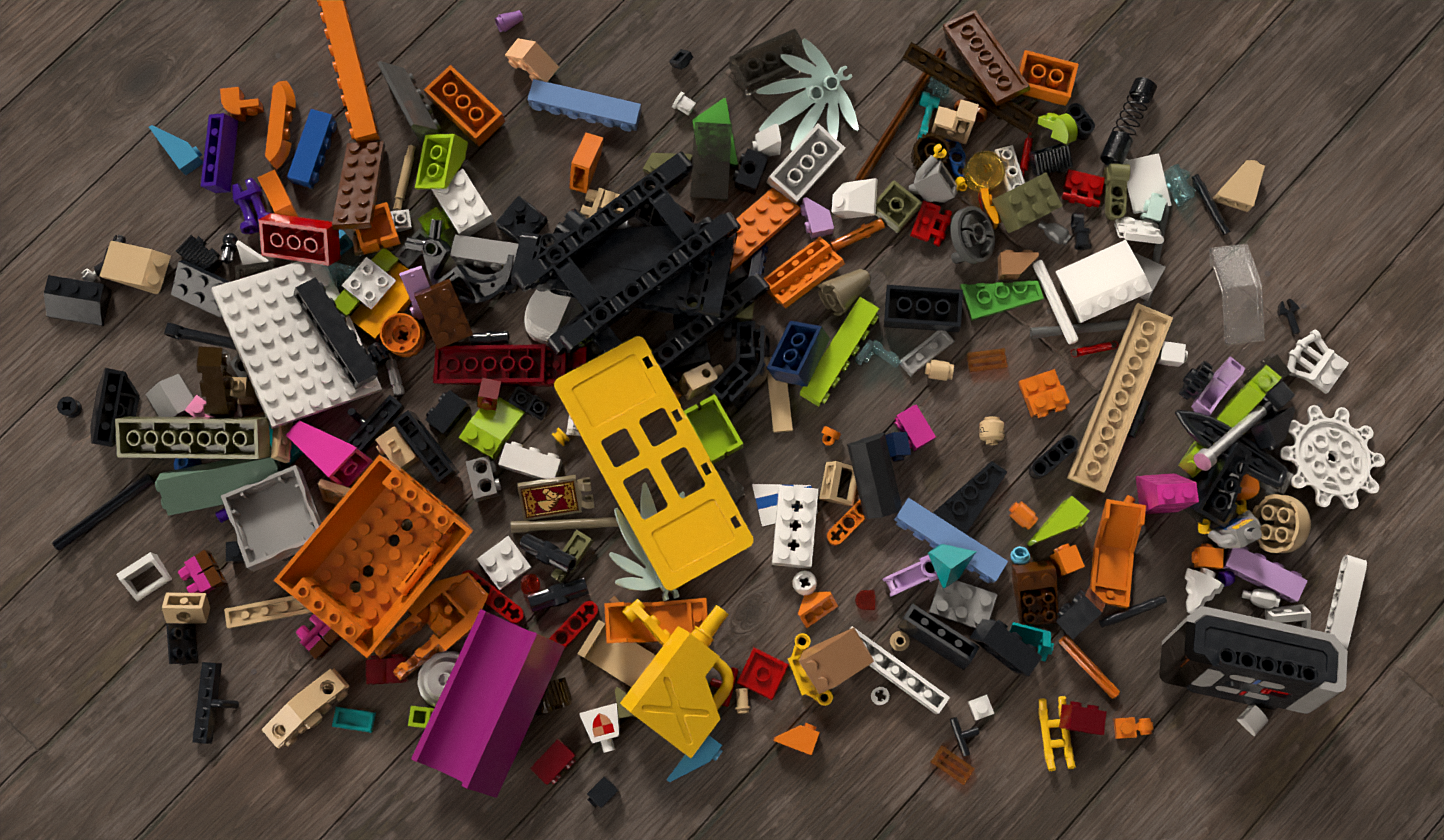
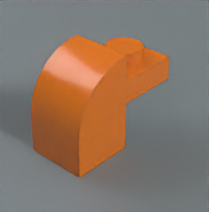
(236, 106)

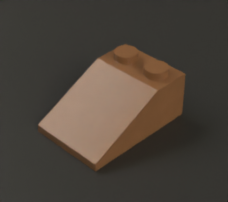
(835, 660)

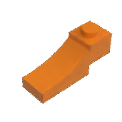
(277, 194)

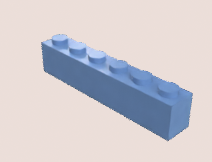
(584, 105)
(937, 532)

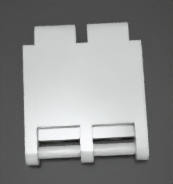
(1139, 230)

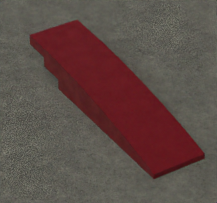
(505, 363)

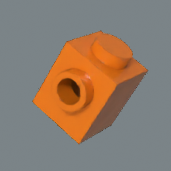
(1208, 557)

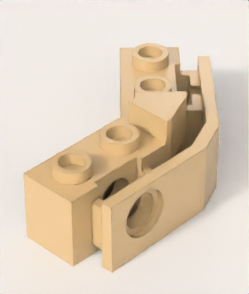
(305, 708)

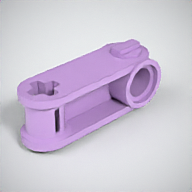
(910, 577)

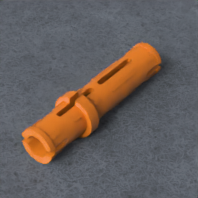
(858, 234)
(425, 560)

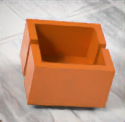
(382, 232)

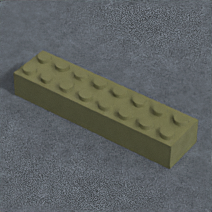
(193, 437)

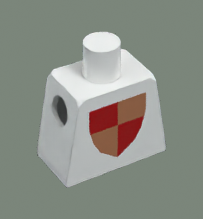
(602, 725)

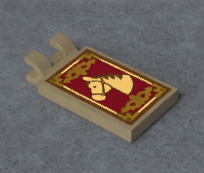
(554, 497)

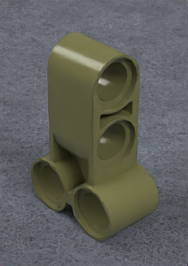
(1116, 177)

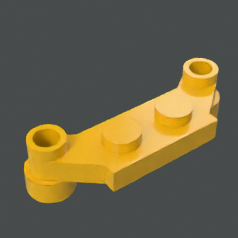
(636, 611)
(802, 679)

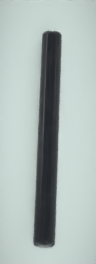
(102, 512)

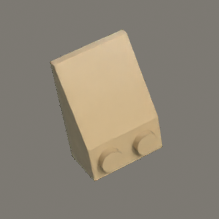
(135, 266)

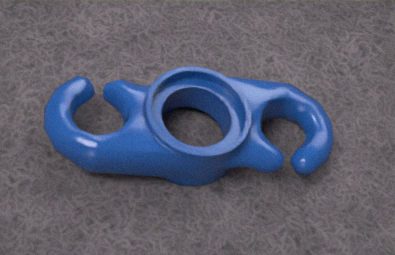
(956, 165)

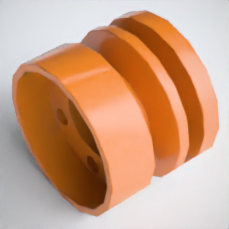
(395, 327)

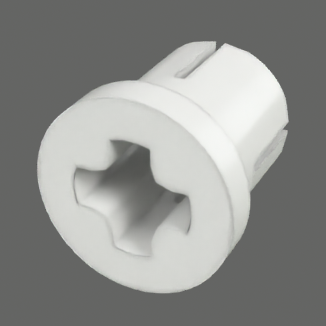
(684, 104)

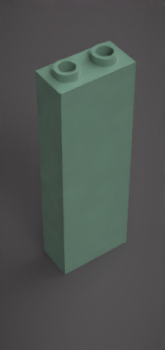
(204, 484)

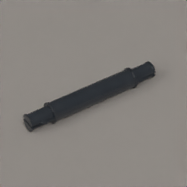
(1210, 204)
(1133, 611)

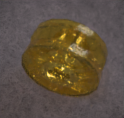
(984, 171)

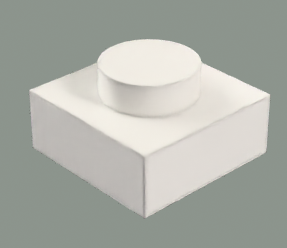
(980, 707)

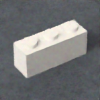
(530, 461)

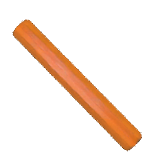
(1089, 666)

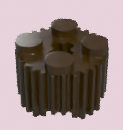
(926, 145)
(555, 695)

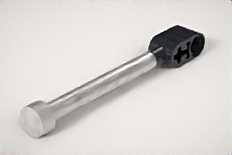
(1272, 402)

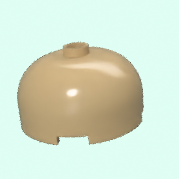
(1290, 525)

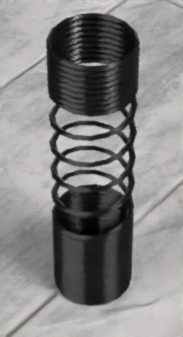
(1121, 141)

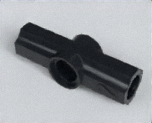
(547, 553)
(558, 595)

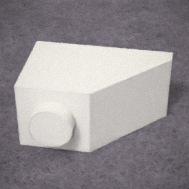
(768, 141)

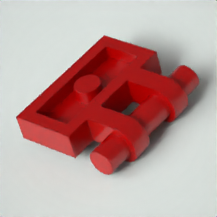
(1083, 183)
(925, 222)

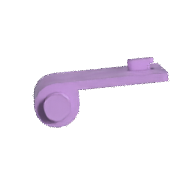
(414, 281)

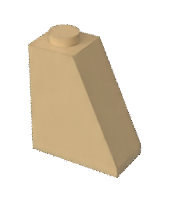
(1242, 187)

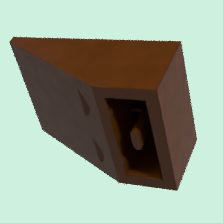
(1035, 592)

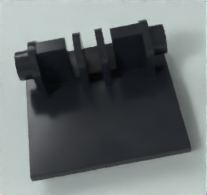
(182, 644)

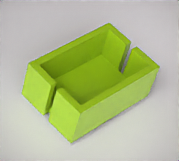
(714, 429)

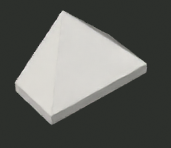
(248, 255)

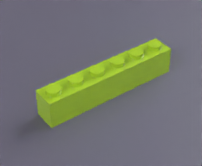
(839, 351)

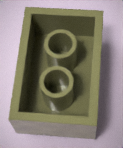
(1027, 203)

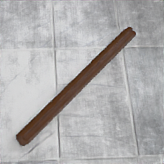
(896, 122)

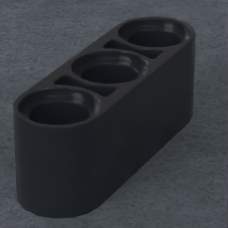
(1061, 453)

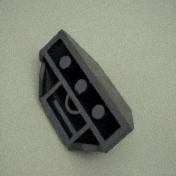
(114, 399)

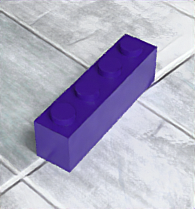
(219, 153)

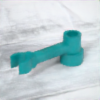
(930, 102)

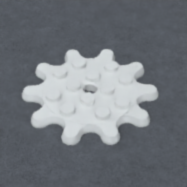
(1350, 451)

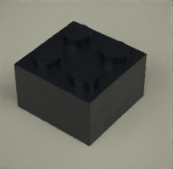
(1080, 612)

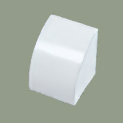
(1252, 719)

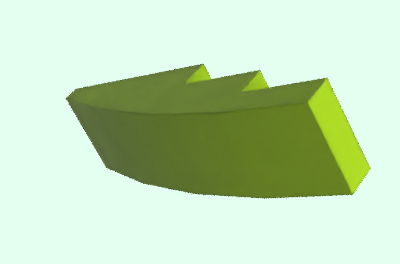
(346, 301)

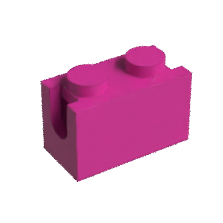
(916, 426)

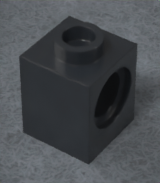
(602, 792)

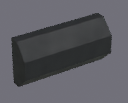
(874, 476)

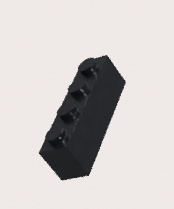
(938, 637)

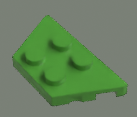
(718, 114)

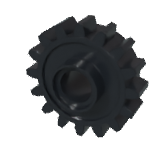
(1196, 380)

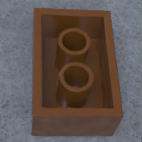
(443, 313)

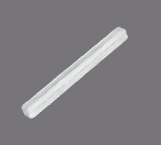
(1055, 302)

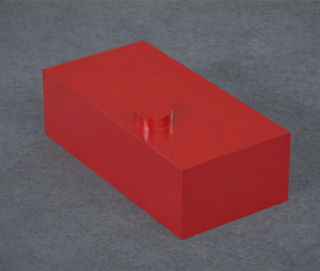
(299, 239)

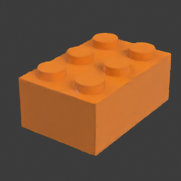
(1048, 77)

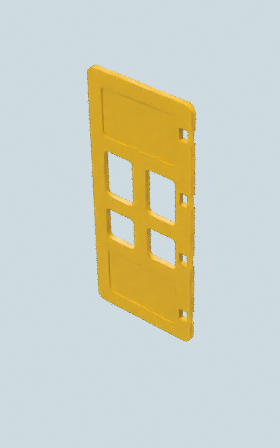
(614, 396)

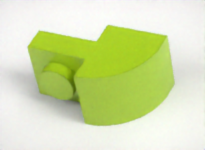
(1063, 126)
(419, 716)

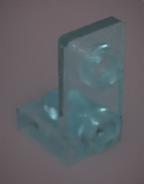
(876, 347)

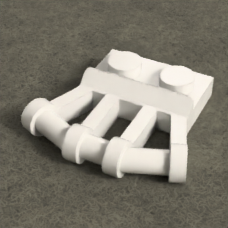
(1327, 368)

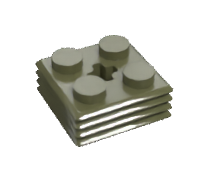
(894, 195)

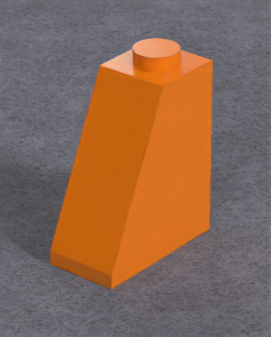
(585, 162)

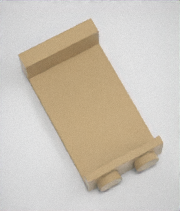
(621, 660)

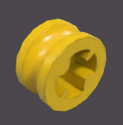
(560, 436)

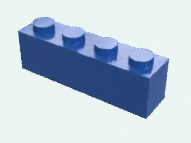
(312, 148)

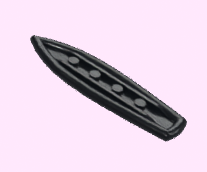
(1208, 430)

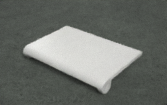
(1145, 179)

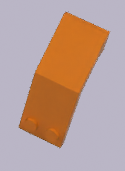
(1115, 551)
(670, 614)

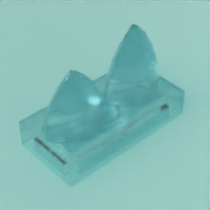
(1177, 183)

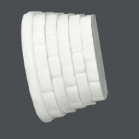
(548, 314)

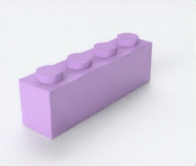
(1264, 573)

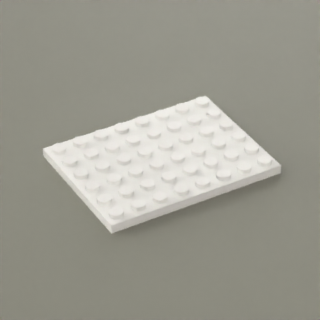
(281, 346)

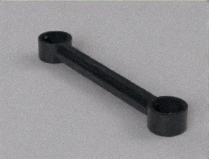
(178, 332)

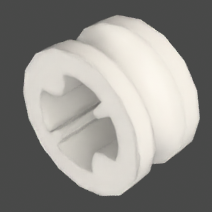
(885, 693)

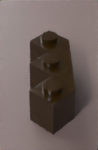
(216, 382)

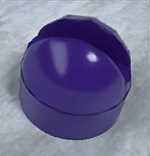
(1226, 577)

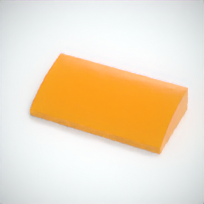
(394, 301)

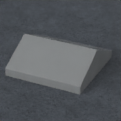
(170, 397)

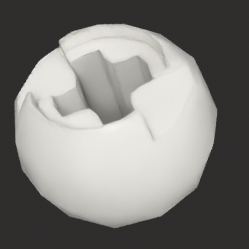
(807, 589)

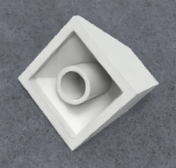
(855, 199)

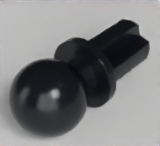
(228, 247)

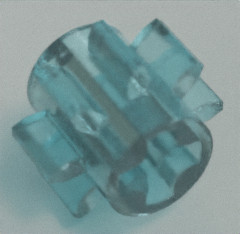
(938, 88)

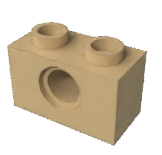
(186, 607)

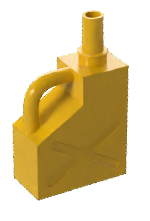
(673, 689)

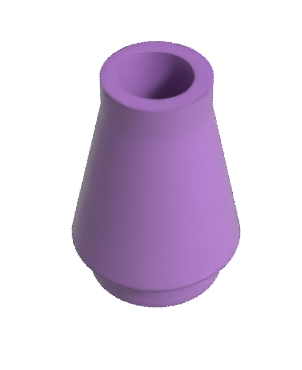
(508, 20)

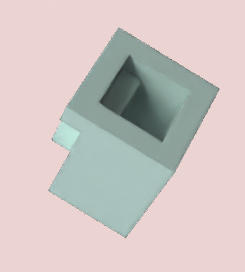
(1154, 208)

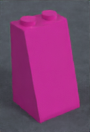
(333, 456)
(1166, 493)

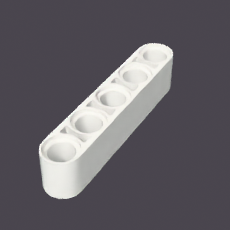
(1346, 598)

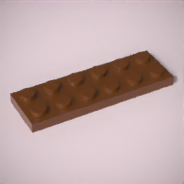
(986, 57)
(358, 185)

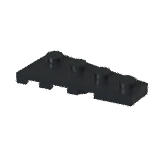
(971, 498)

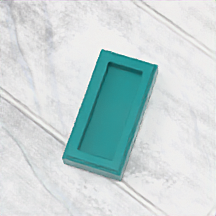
(353, 719)

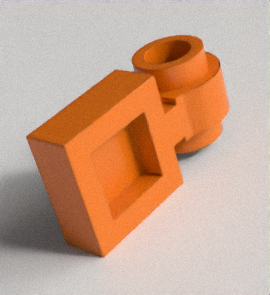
(1127, 728)

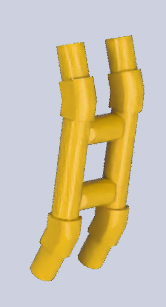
(1048, 743)

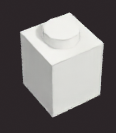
(1172, 354)

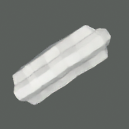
(1201, 588)

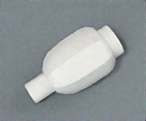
(1262, 598)

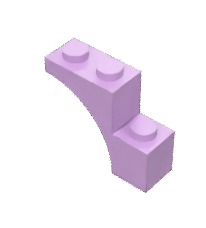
(1218, 386)

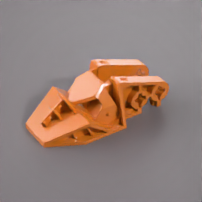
(448, 609)

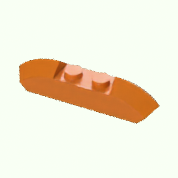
(282, 104)

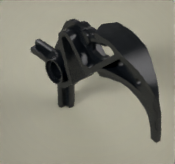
(436, 261)

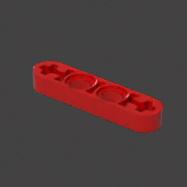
(493, 595)
(566, 628)

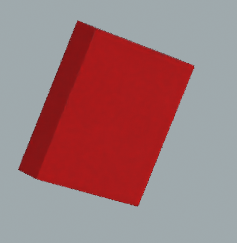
(762, 673)

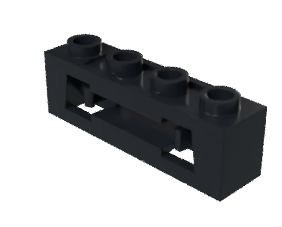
(426, 447)

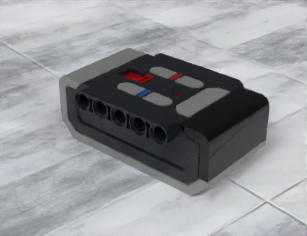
(1254, 661)

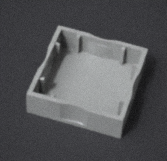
(272, 517)

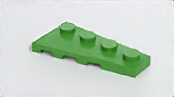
(991, 299)

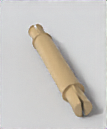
(404, 177)

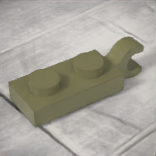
(577, 547)

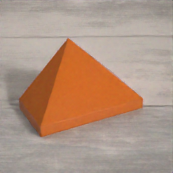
(816, 607)

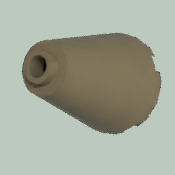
(843, 290)

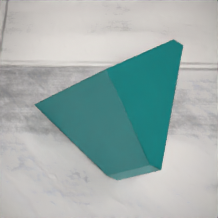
(950, 562)

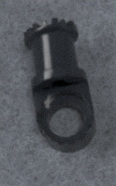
(1081, 233)

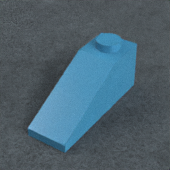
(180, 151)
(709, 749)

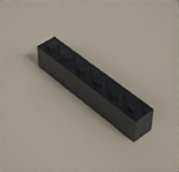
(336, 333)

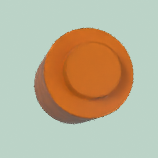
(1023, 515)

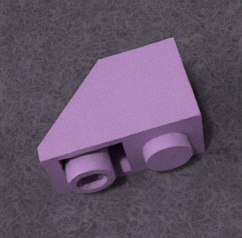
(818, 219)

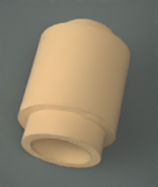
(939, 370)

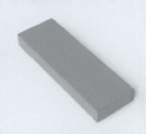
(926, 352)

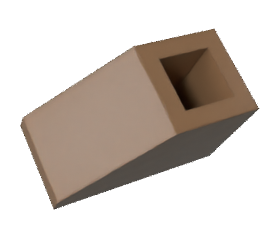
(1014, 264)

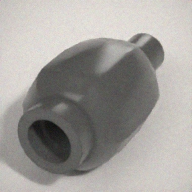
(1055, 232)

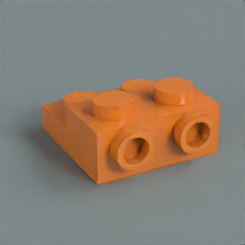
(1043, 394)

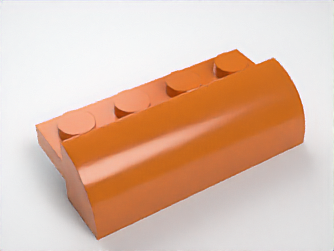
(803, 272)

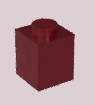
(489, 394)

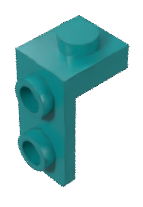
(1035, 637)

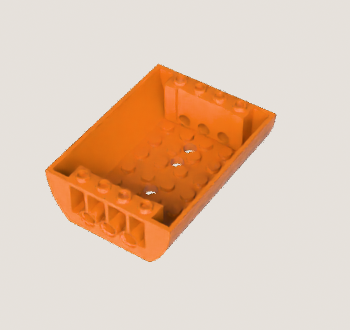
(359, 536)

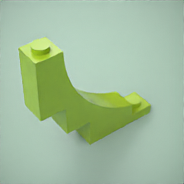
(1236, 410)

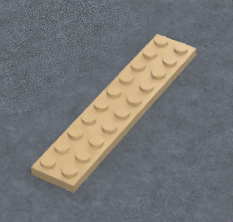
(1120, 398)

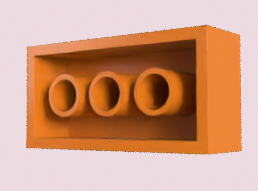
(464, 105)

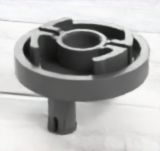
(969, 232)

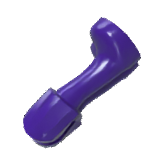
(243, 199)

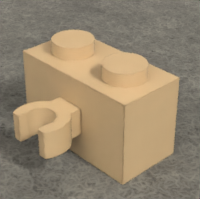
(396, 448)

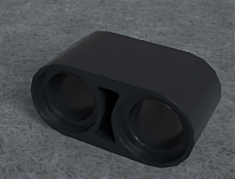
(1082, 119)

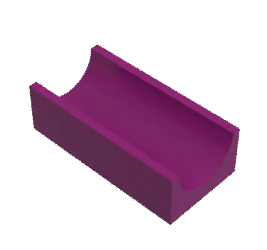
(488, 703)

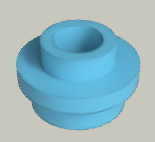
(1020, 555)

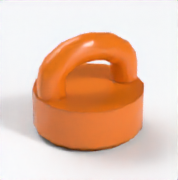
(835, 435)

